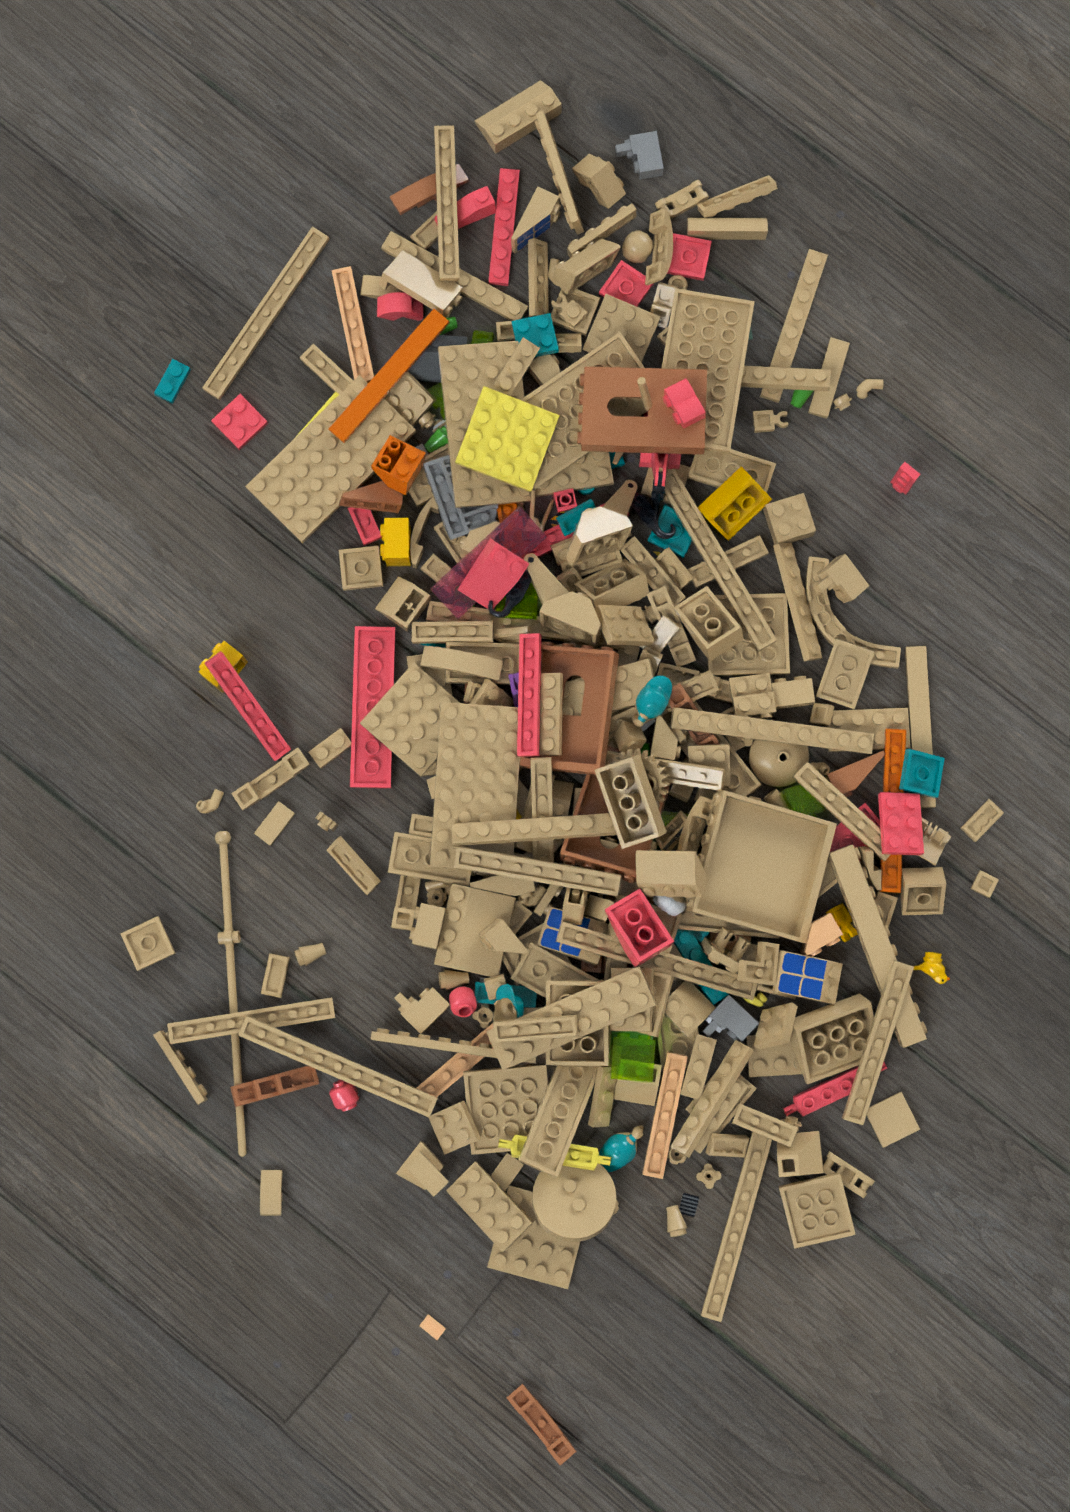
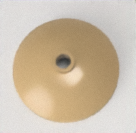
(766, 762)

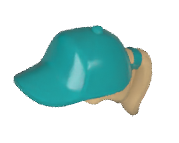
(652, 699)
(507, 1004)
(621, 1148)

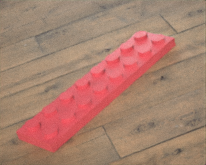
(371, 681)

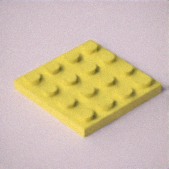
(507, 439)

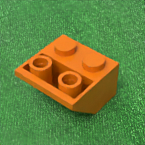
(398, 464)

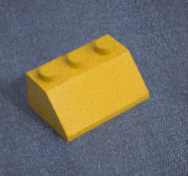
(734, 503)

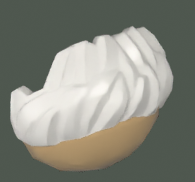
(671, 905)

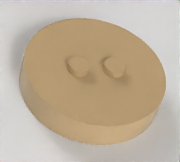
(574, 1203)

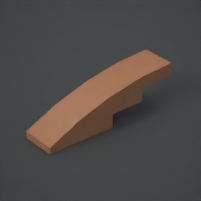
(422, 192)
(274, 1085)

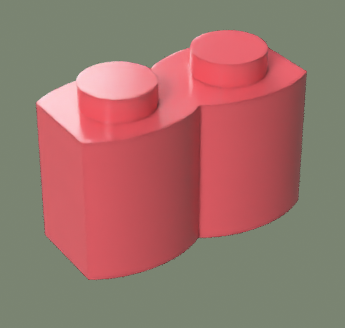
(684, 403)

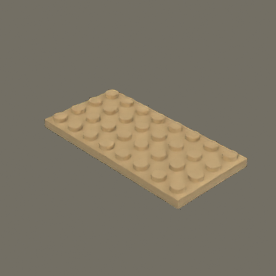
(711, 336)
(463, 375)
(561, 397)
(316, 467)
(474, 774)

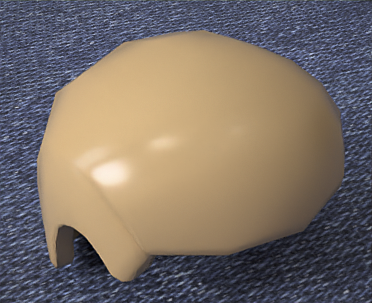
(637, 246)

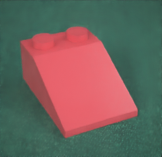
(493, 574)
(638, 928)

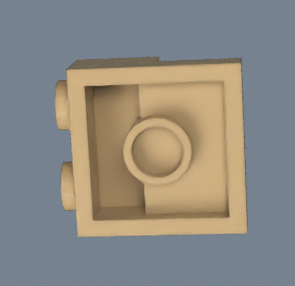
(752, 696)

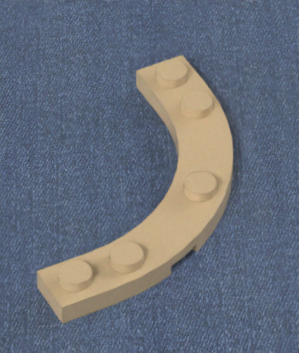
(831, 627)

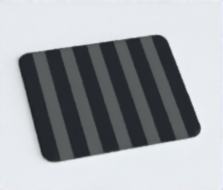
(689, 1204)

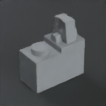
(645, 154)
(731, 1016)

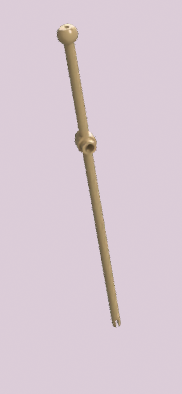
(229, 938)

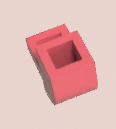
(398, 305)

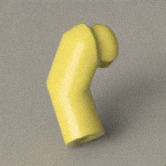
(758, 1000)

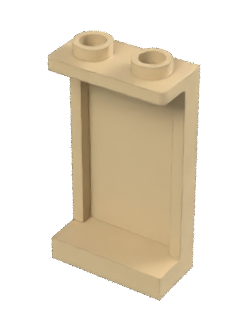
(422, 283)

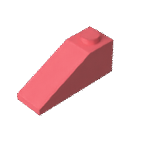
(474, 207)

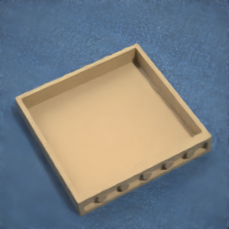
(762, 866)

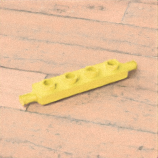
(577, 1155)

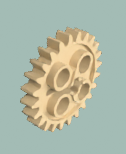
(655, 772)

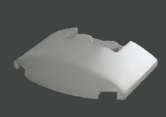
(455, 520)

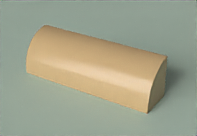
(728, 228)

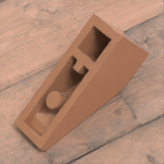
(373, 497)
(850, 776)

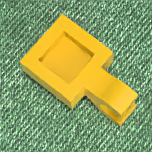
(844, 921)

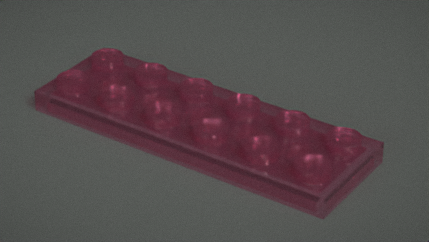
(515, 533)

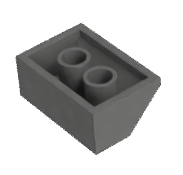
(427, 365)

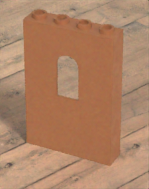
(637, 434)
(585, 735)
(589, 850)

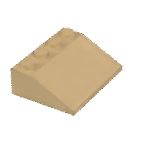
(465, 917)
(832, 1037)
(588, 1050)

